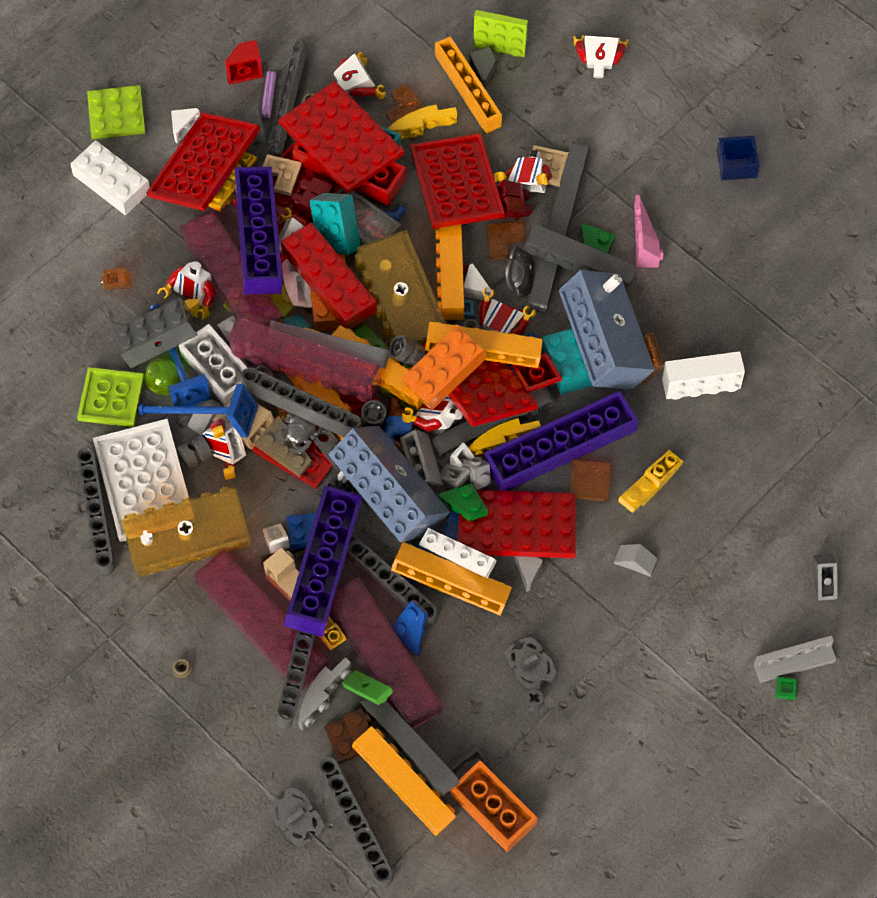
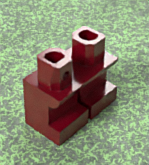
(311, 190)
(513, 199)

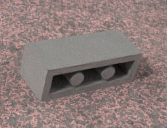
(422, 458)

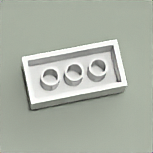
(110, 177)
(214, 358)
(703, 375)

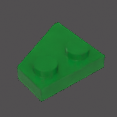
(597, 238)
(465, 501)

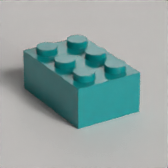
(336, 221)
(567, 359)

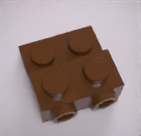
(345, 732)

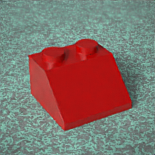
(244, 63)
(538, 377)

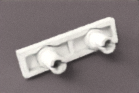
(457, 553)

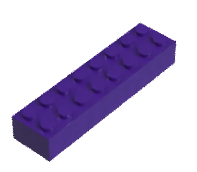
(258, 230)
(561, 441)
(323, 561)

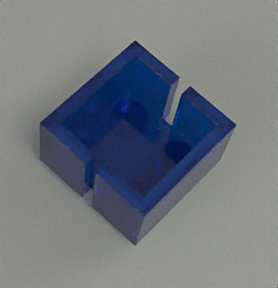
(737, 157)

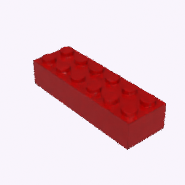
(380, 187)
(328, 276)

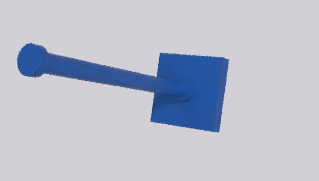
(188, 391)
(240, 411)

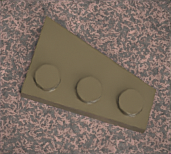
(269, 445)

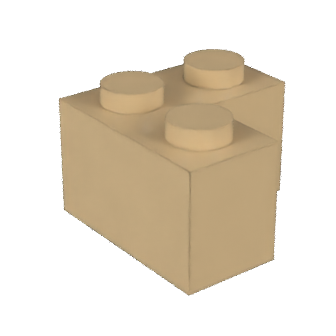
(282, 572)

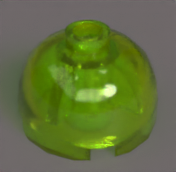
(160, 374)

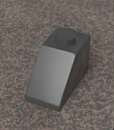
(483, 64)
(825, 576)

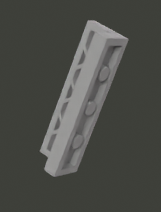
(794, 659)

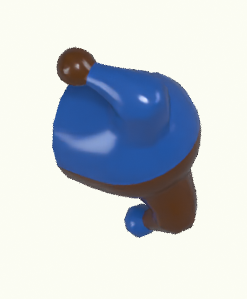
(393, 421)

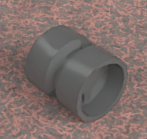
(406, 350)
(373, 414)
(195, 452)

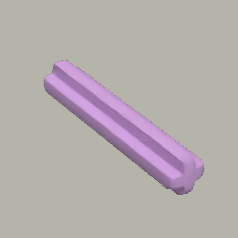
(268, 94)

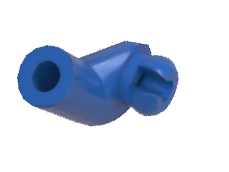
(396, 215)

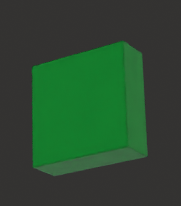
(786, 688)

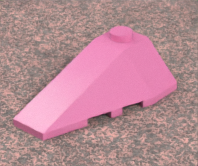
(647, 244)

